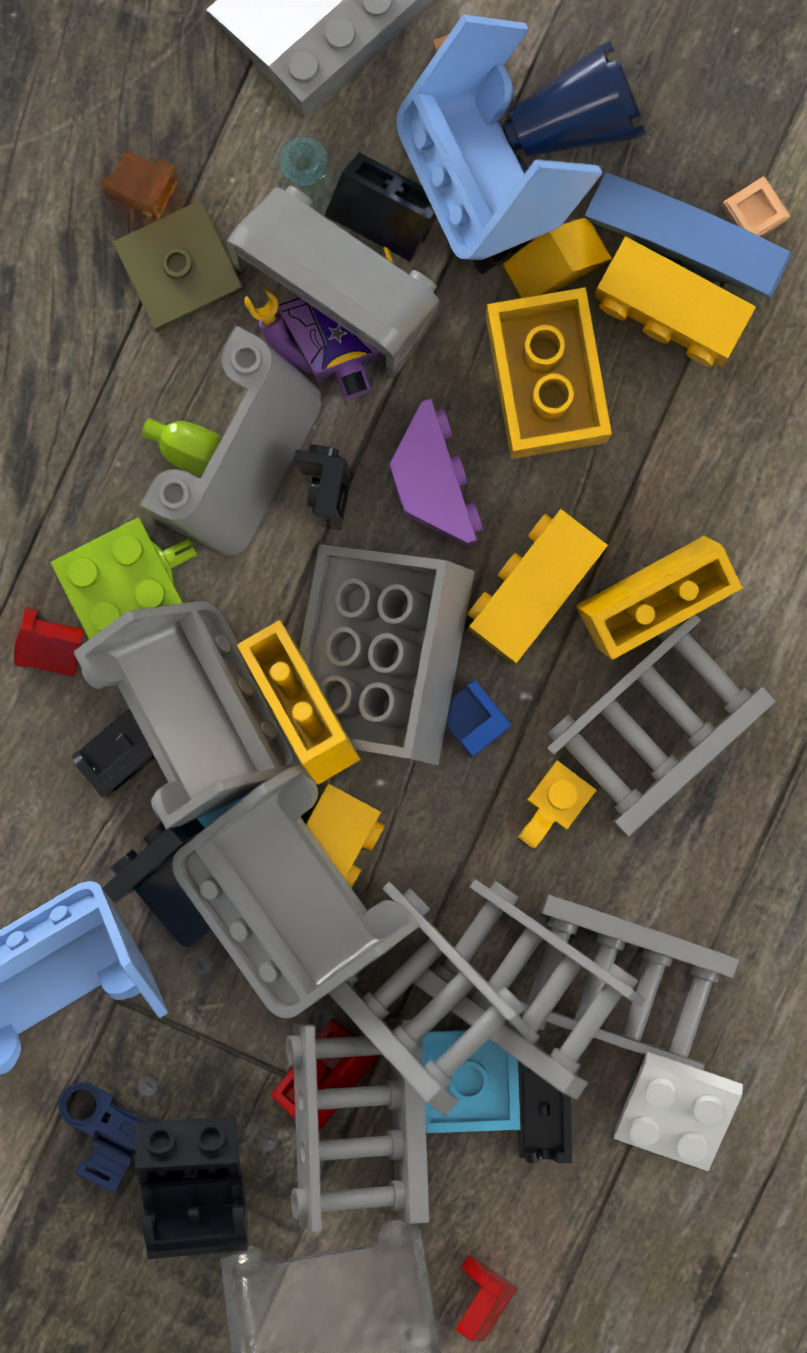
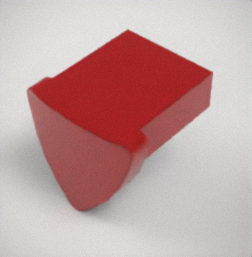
(46, 644)
(488, 1303)

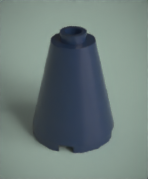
(577, 108)

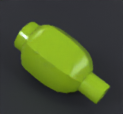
(183, 443)

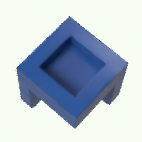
(475, 718)

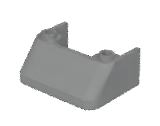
(336, 274)

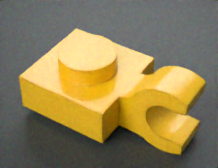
(558, 800)

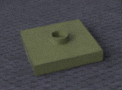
(178, 265)

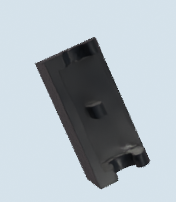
(382, 206)
(114, 755)
(543, 1119)
(194, 1217)

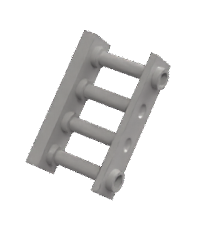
(703, 737)
(659, 952)
(402, 1043)
(561, 1064)
(402, 1144)

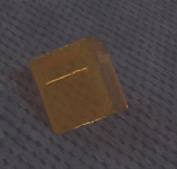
(142, 184)

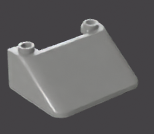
(191, 704)
(282, 898)

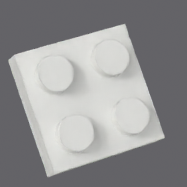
(678, 1111)

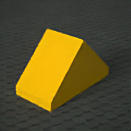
(556, 259)

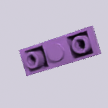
(431, 480)

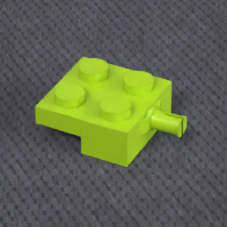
(120, 575)

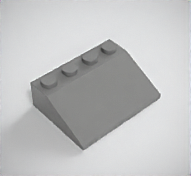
(313, 44)
(387, 646)

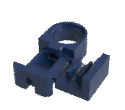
(114, 1141)

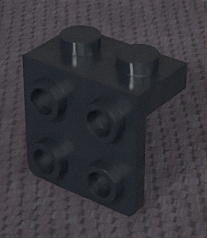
(156, 884)

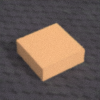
(756, 208)

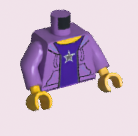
(316, 342)

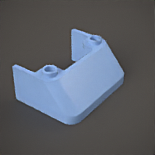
(464, 156)
(63, 955)

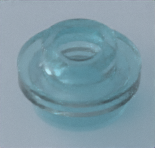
(303, 146)

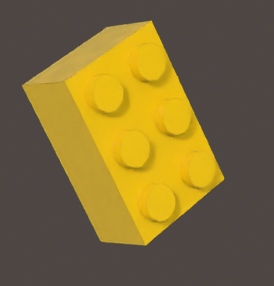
(548, 373)

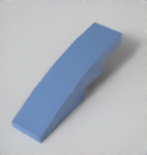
(688, 235)

